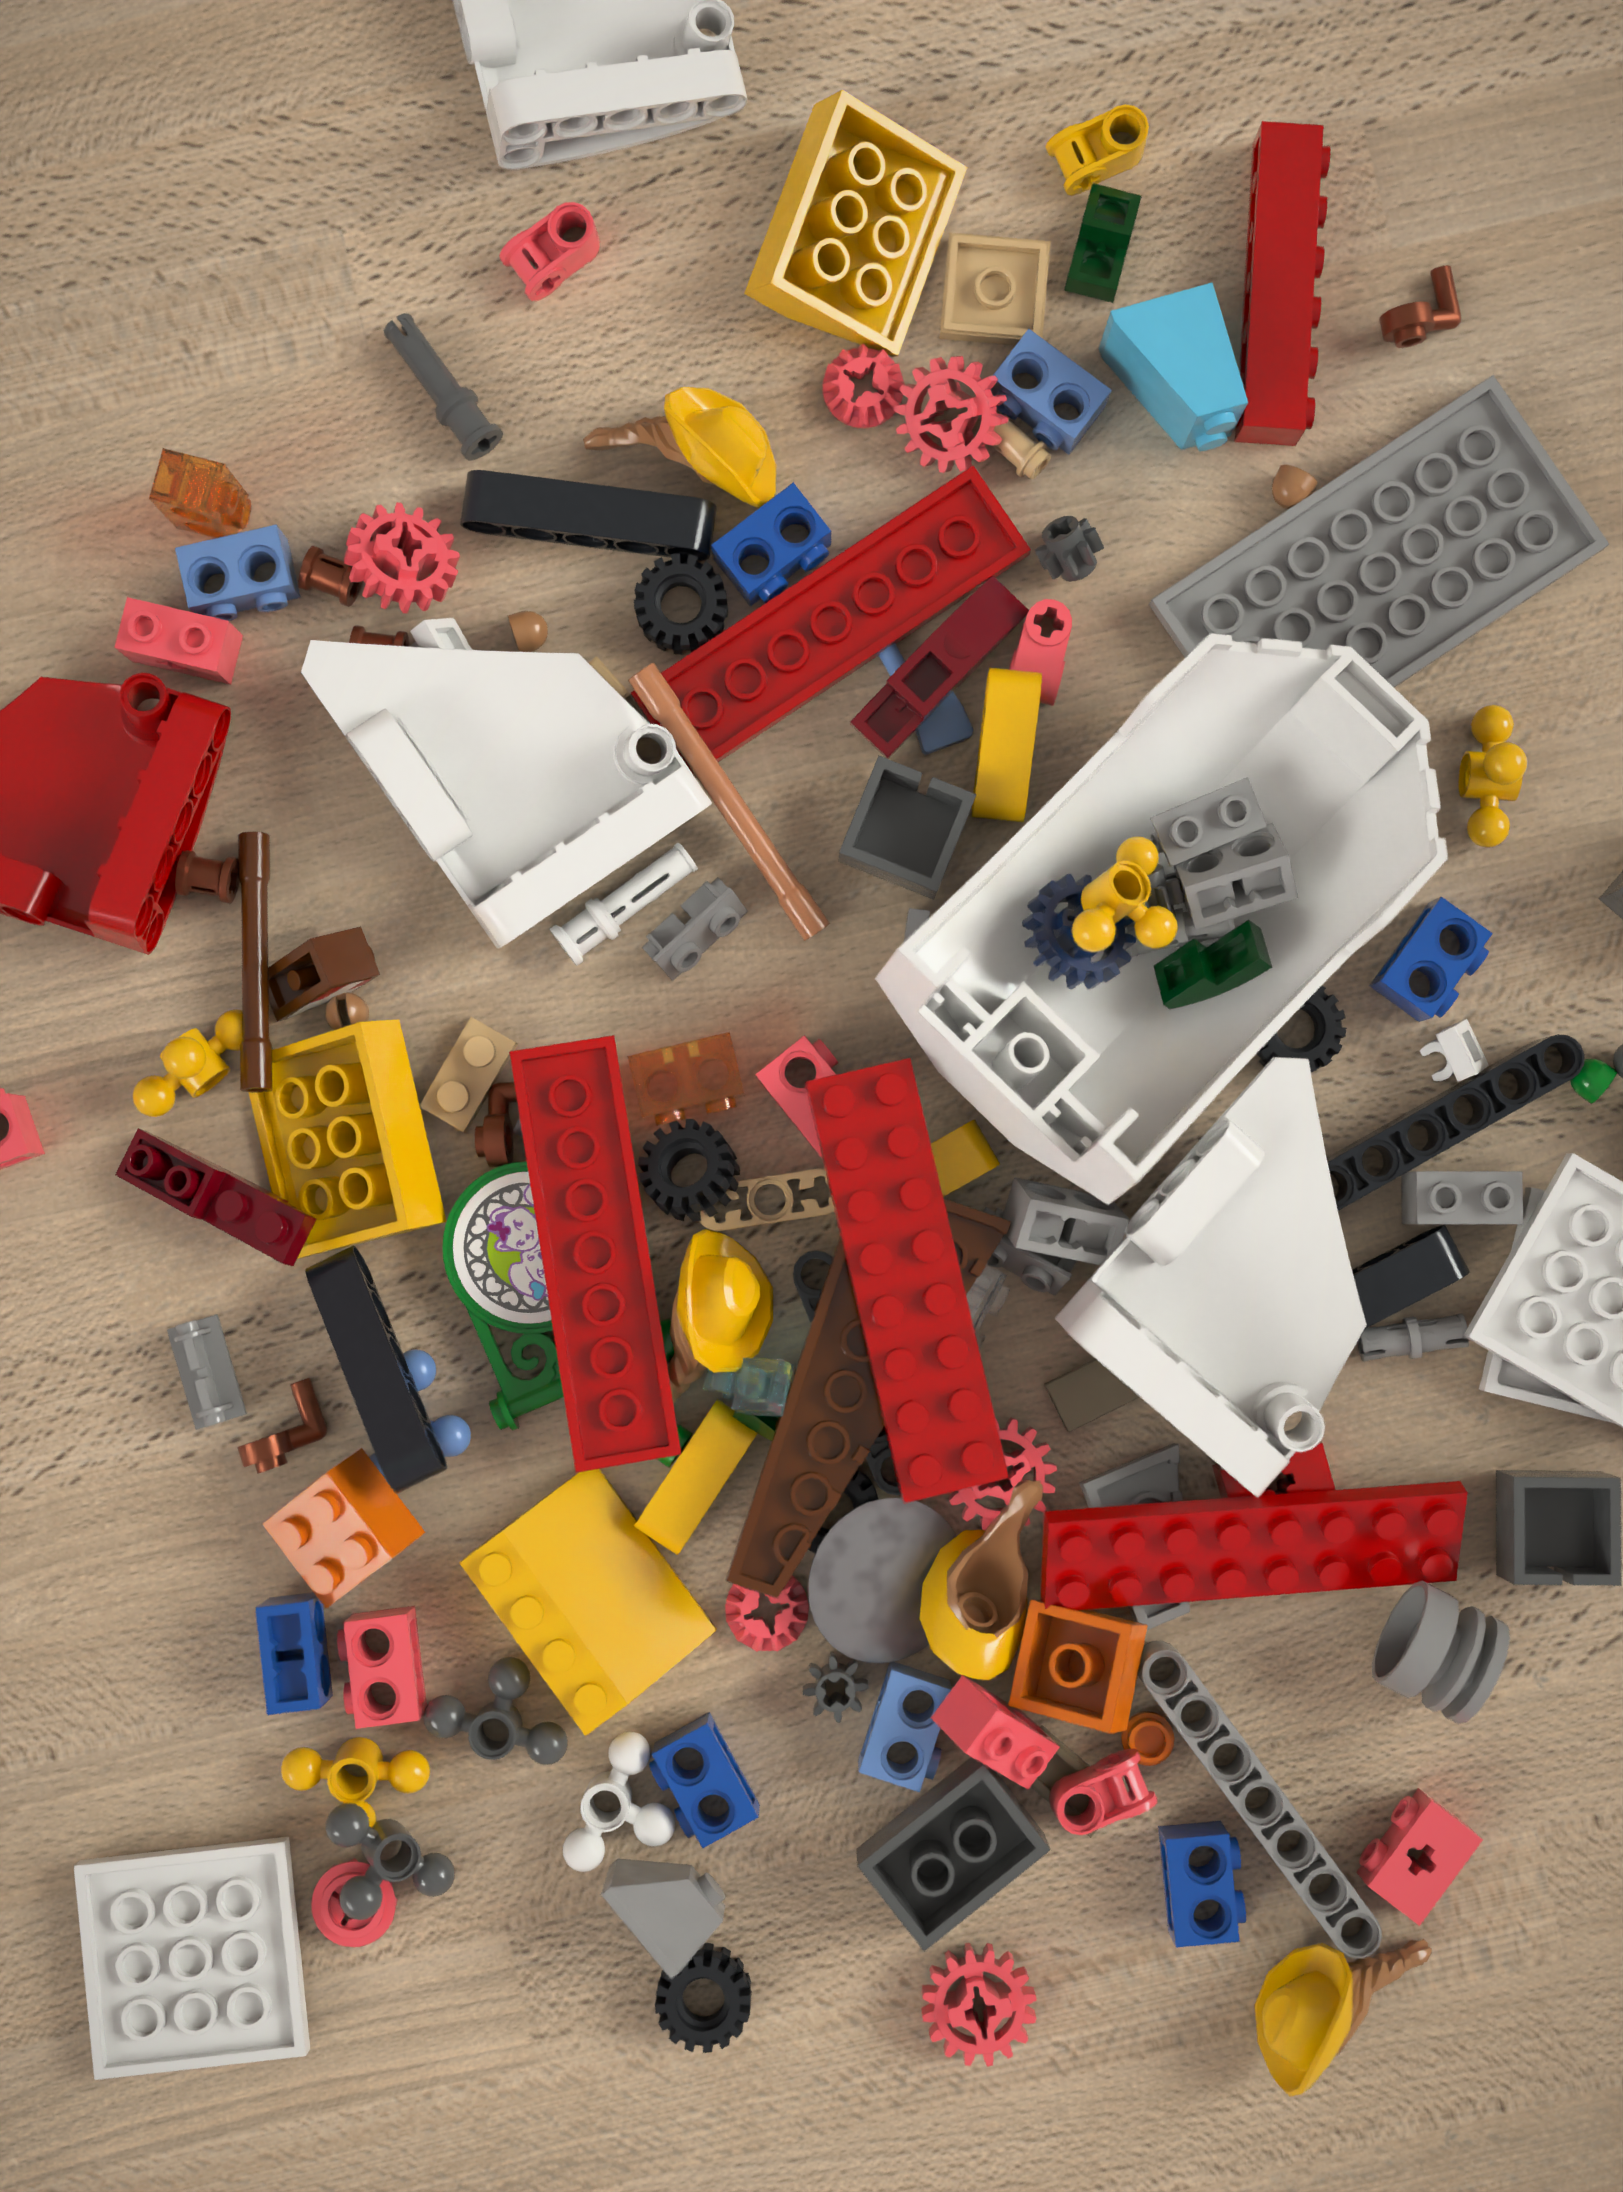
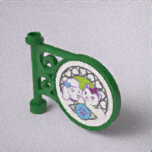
(500, 1279)

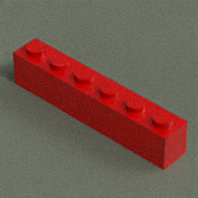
(1280, 282)

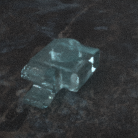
(757, 1389)

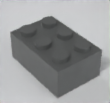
(951, 1851)

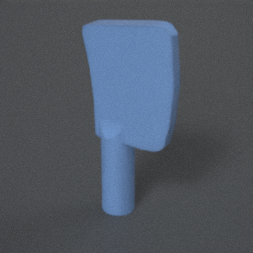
(946, 725)

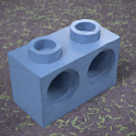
(1058, 382)
(238, 558)
(895, 1723)

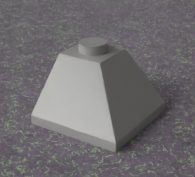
(665, 1907)

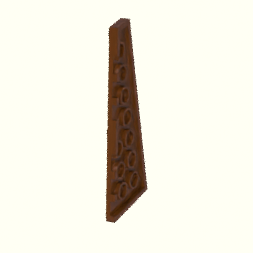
(830, 1418)

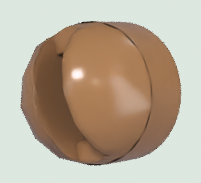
(1292, 486)
(528, 630)
(356, 1009)

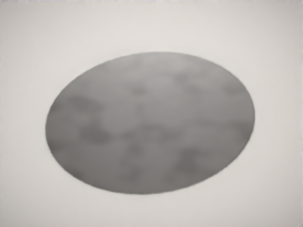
(872, 1578)

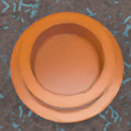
(1150, 1736)

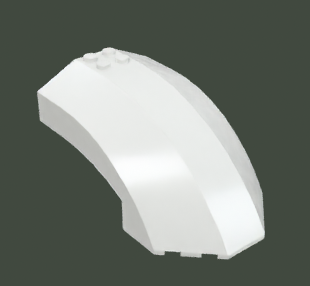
(1109, 1072)

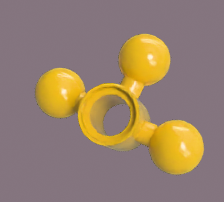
(1491, 775)
(1121, 893)
(190, 1063)
(405, 1772)

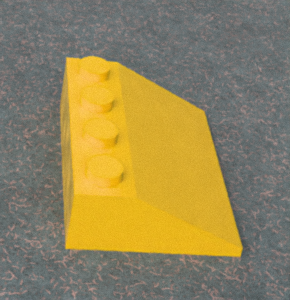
(856, 225)
(348, 1137)
(588, 1598)

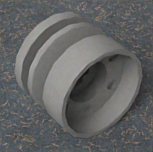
(1440, 1652)

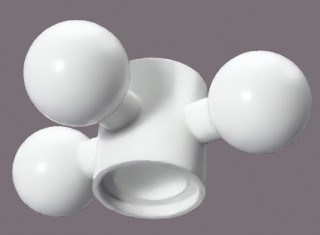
(651, 1823)

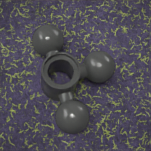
(508, 1681)
(362, 1894)

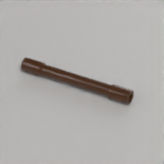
(254, 880)

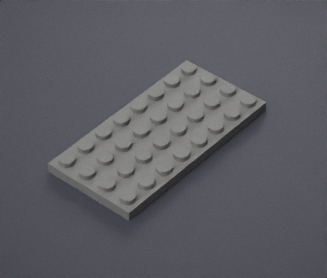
(1400, 547)

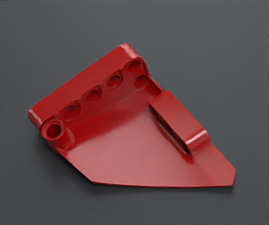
(103, 802)

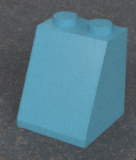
(1178, 365)

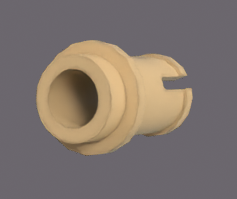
(1022, 450)

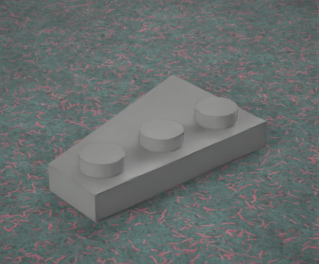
(1141, 1481)

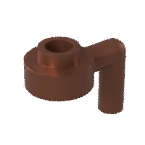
(1410, 322)
(495, 1137)
(271, 1450)

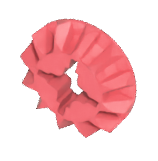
(870, 408)
(754, 1631)
(330, 1917)

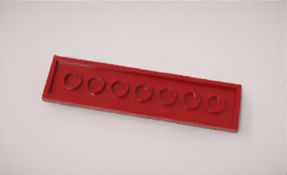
(844, 614)
(595, 1253)
(906, 1280)
(1252, 1546)

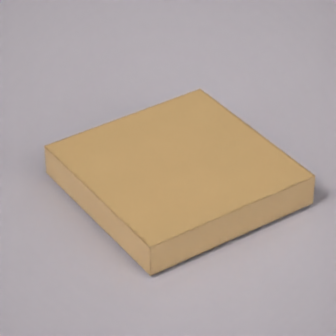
(994, 288)

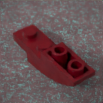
(939, 666)
(216, 1196)

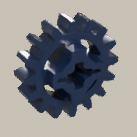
(1056, 943)

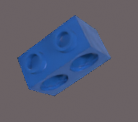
(762, 536)
(1422, 952)
(294, 1653)
(715, 1776)
(1189, 1885)

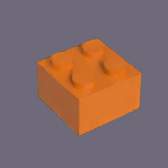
(343, 1527)
(1078, 1666)

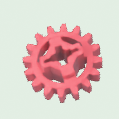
(947, 394)
(401, 557)
(1021, 1462)
(999, 2003)

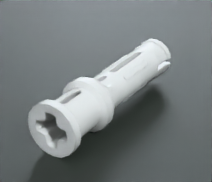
(603, 917)

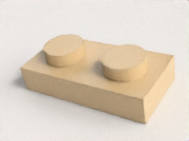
(468, 1075)

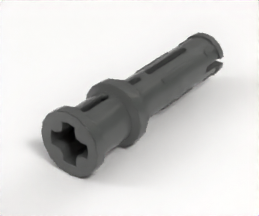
(455, 404)

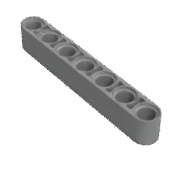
(1271, 1819)

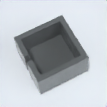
(903, 832)
(1559, 1523)

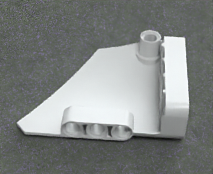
(598, 73)
(506, 768)
(1234, 1285)

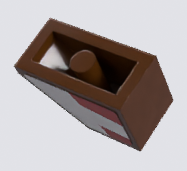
(320, 971)

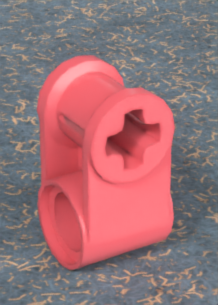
(548, 252)
(1044, 654)
(1106, 1793)

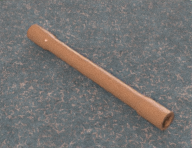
(666, 709)

